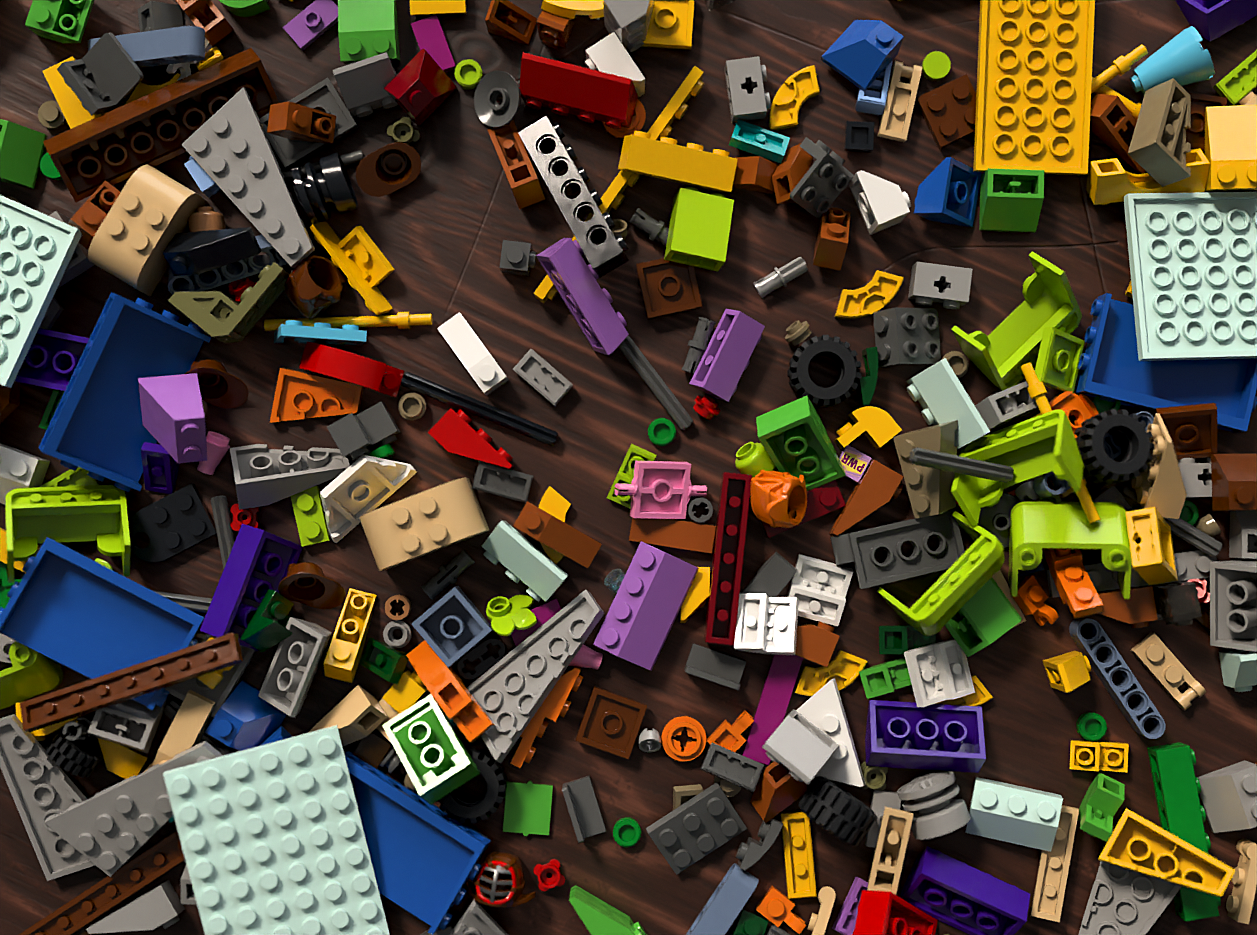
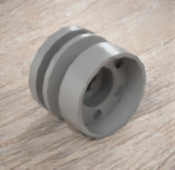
(936, 810)

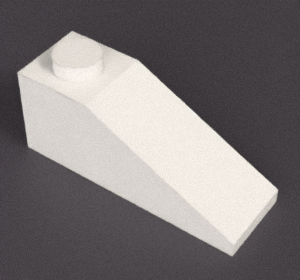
(473, 354)

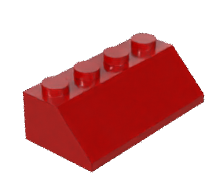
(577, 91)

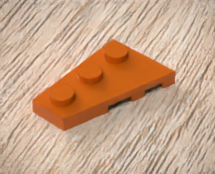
(311, 396)

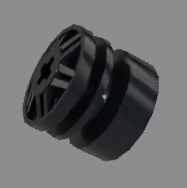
(324, 188)

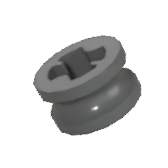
(697, 502)
(391, 761)

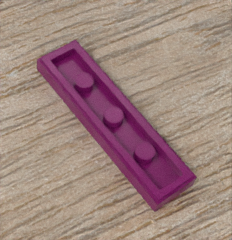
(772, 705)

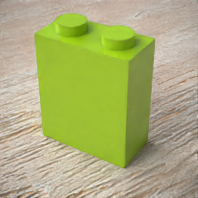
(699, 229)

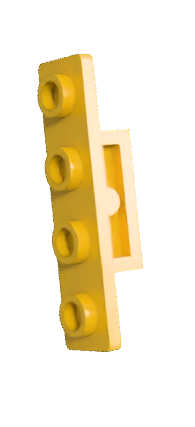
(359, 261)

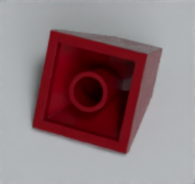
(420, 87)

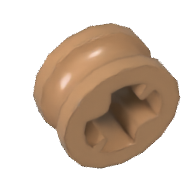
(406, 608)

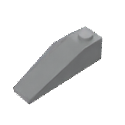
(274, 474)

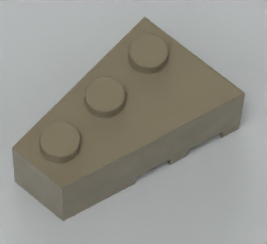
(1161, 133)
(926, 486)

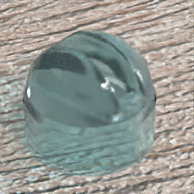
(614, 580)

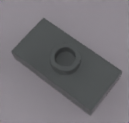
(502, 482)
(732, 767)

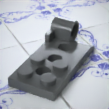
(861, 546)

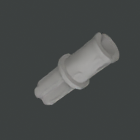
(780, 276)

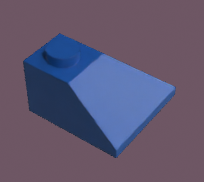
(863, 51)
(949, 194)
(245, 719)

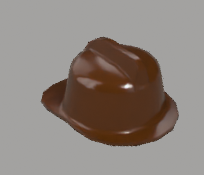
(388, 169)
(219, 386)
(309, 586)

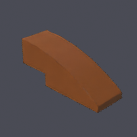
(207, 16)

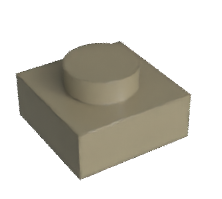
(684, 793)

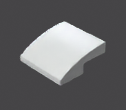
(820, 589)
(766, 624)
(938, 672)

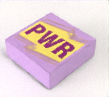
(854, 463)

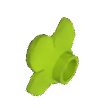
(510, 614)

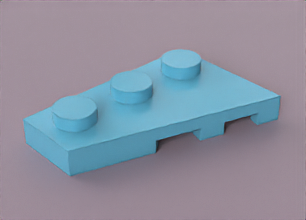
(294, 329)

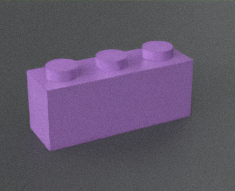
(727, 354)

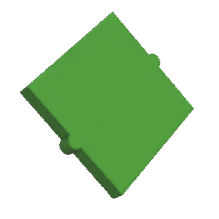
(527, 808)

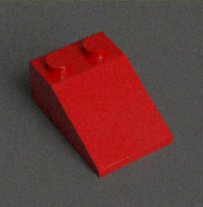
(890, 915)

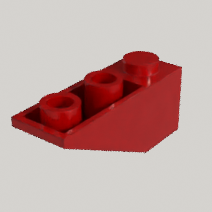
(461, 439)

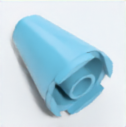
(1178, 59)

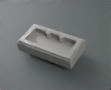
(543, 377)
(879, 801)

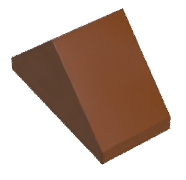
(509, 21)
(754, 174)

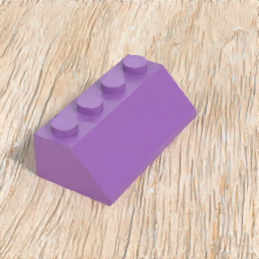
(583, 295)
(646, 606)

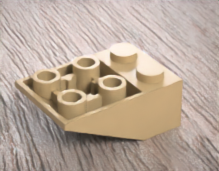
(1162, 481)

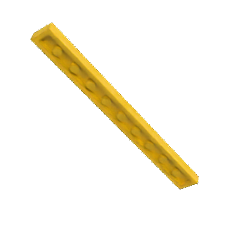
(661, 128)

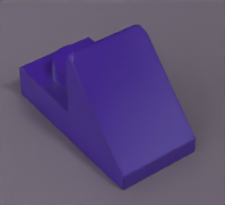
(158, 469)

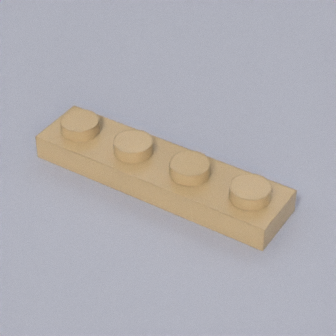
(1054, 869)

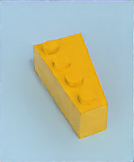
(1159, 854)

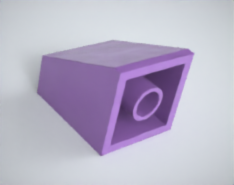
(175, 415)

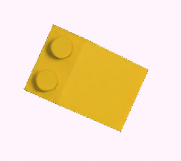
(1231, 148)

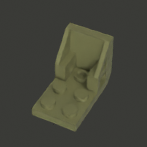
(212, 309)

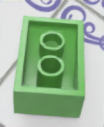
(367, 29)
(799, 443)
(430, 750)
(601, 917)

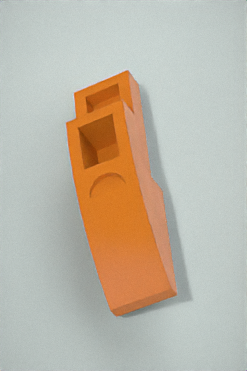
(1073, 581)
(449, 692)
(552, 707)

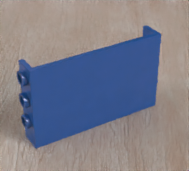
(1115, 373)
(100, 411)
(93, 616)
(414, 846)

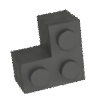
(362, 432)

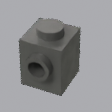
(517, 258)

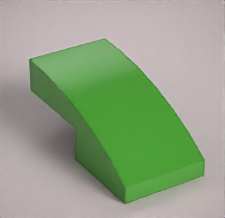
(885, 677)

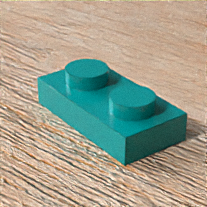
(759, 141)

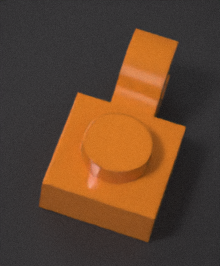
(1031, 601)
(730, 735)
(778, 908)

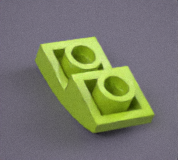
(626, 472)

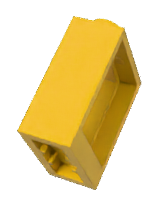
(1155, 554)

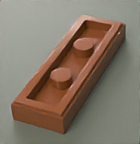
(673, 534)

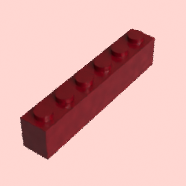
(727, 558)

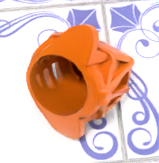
(774, 494)

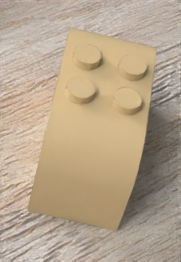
(141, 228)
(424, 523)

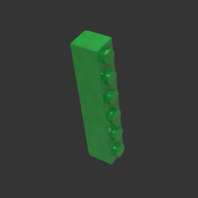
(1182, 816)

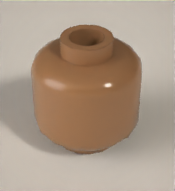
(206, 220)

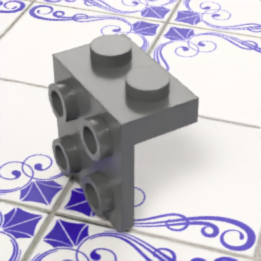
(102, 75)
(823, 179)
(907, 336)

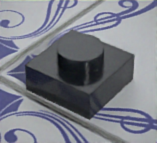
(859, 136)

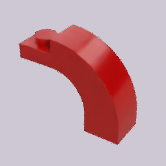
(351, 368)

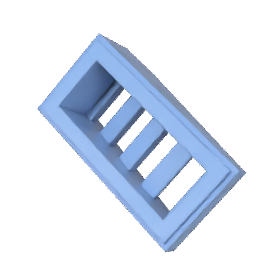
(873, 101)

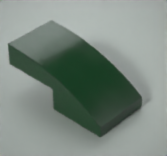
(867, 384)
(901, 638)

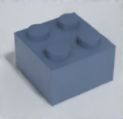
(452, 626)

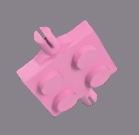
(660, 490)

